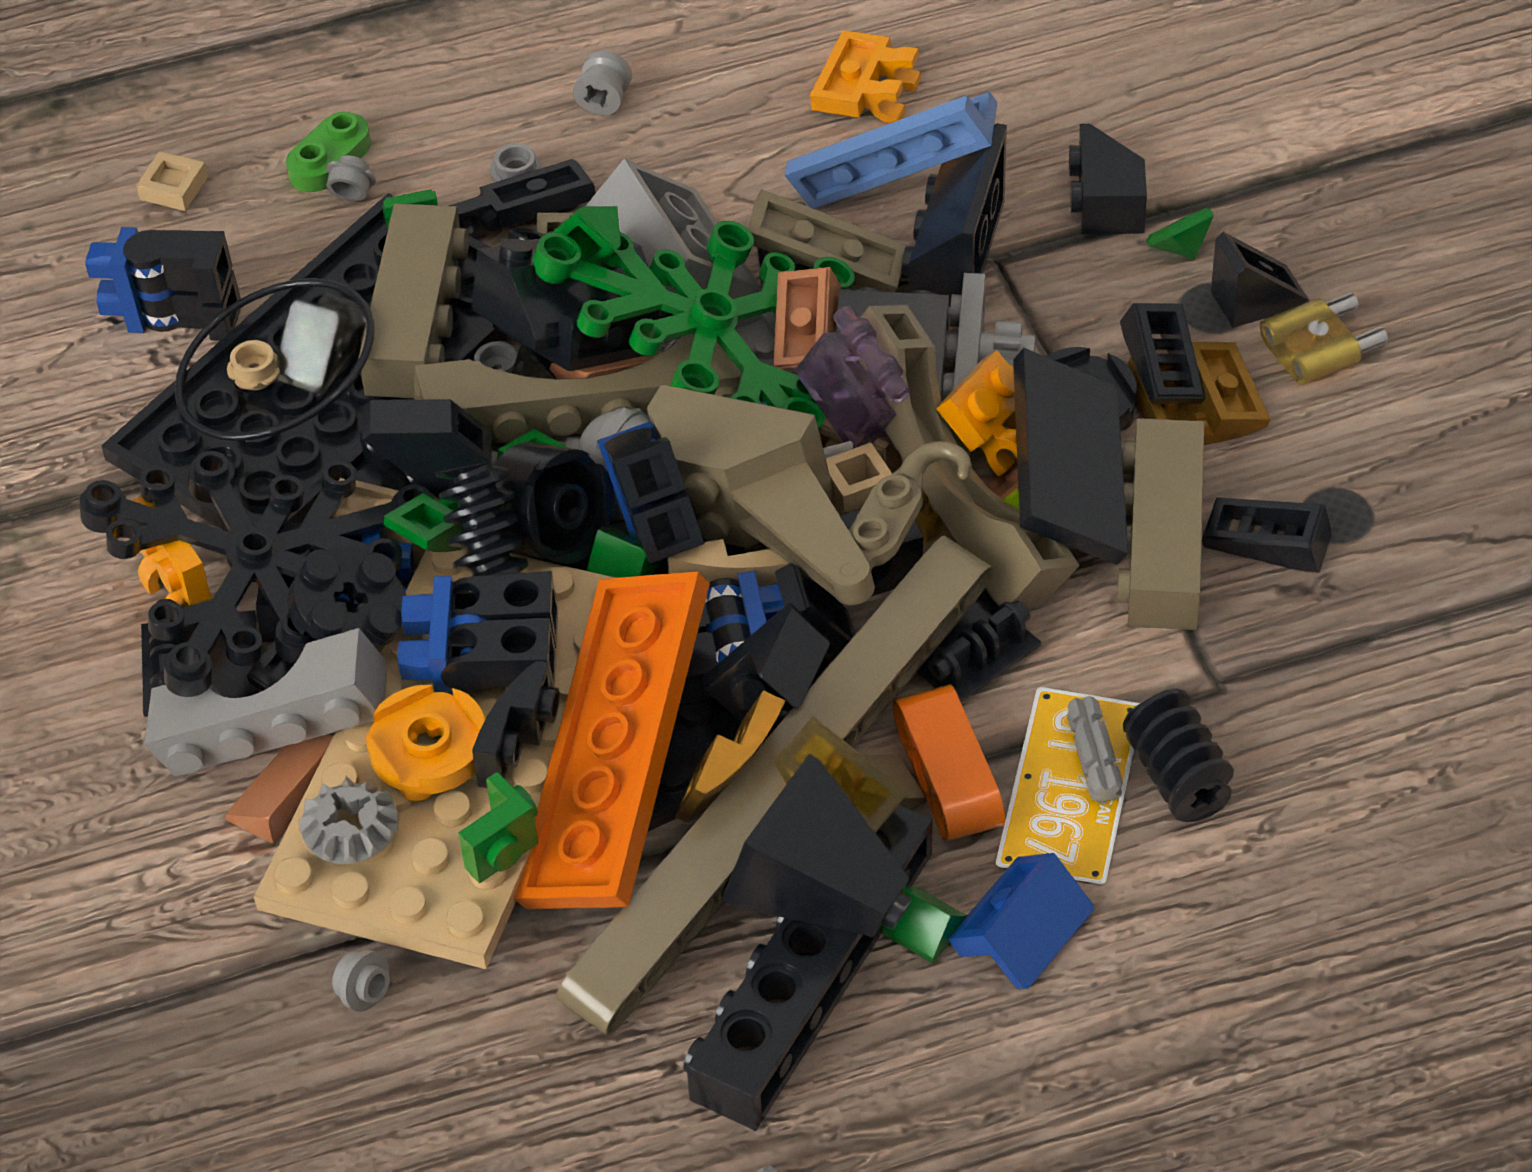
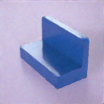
(1024, 918)

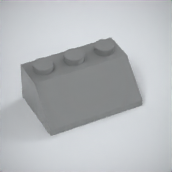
(667, 216)

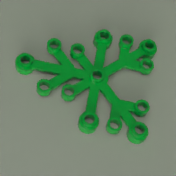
(696, 310)

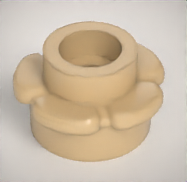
(253, 365)

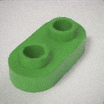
(333, 138)

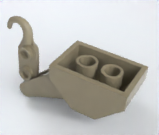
(766, 480)

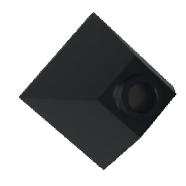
(818, 861)

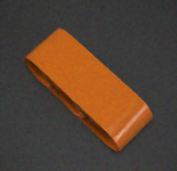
(948, 763)

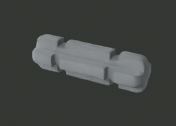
(1094, 749)

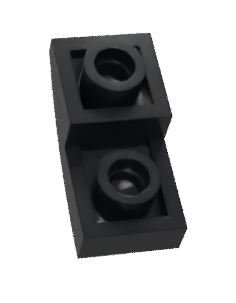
(514, 720)

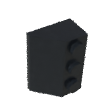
(959, 219)
(523, 303)

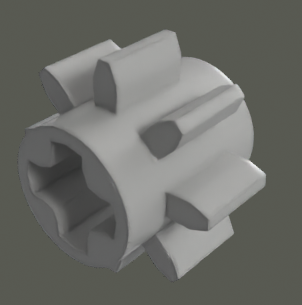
(1007, 340)

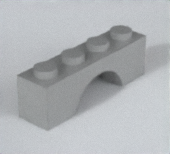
(326, 691)

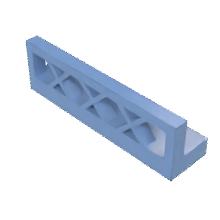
(894, 150)

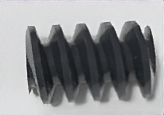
(482, 520)
(1180, 755)

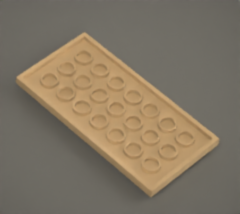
(418, 885)

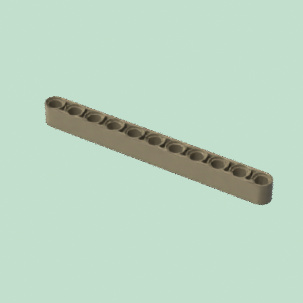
(695, 874)

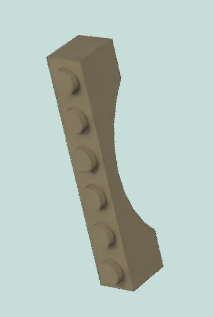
(561, 407)
(1023, 562)

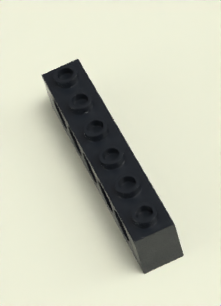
(749, 1082)

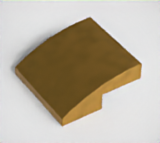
(1231, 398)
(728, 757)

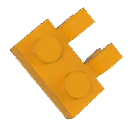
(852, 76)
(981, 407)
(178, 569)

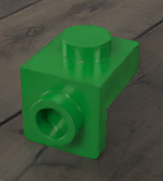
(501, 834)

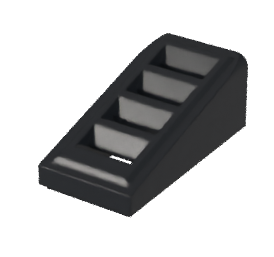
(1171, 324)
(1301, 546)

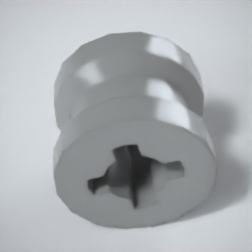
(602, 83)

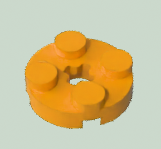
(431, 768)

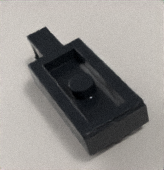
(521, 197)

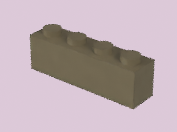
(413, 296)
(1165, 525)

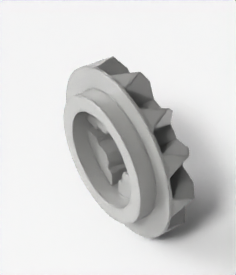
(340, 841)

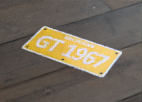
(1050, 792)

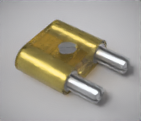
(1313, 339)

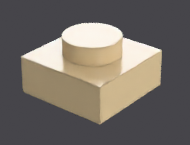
(172, 181)

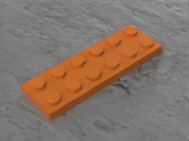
(613, 742)

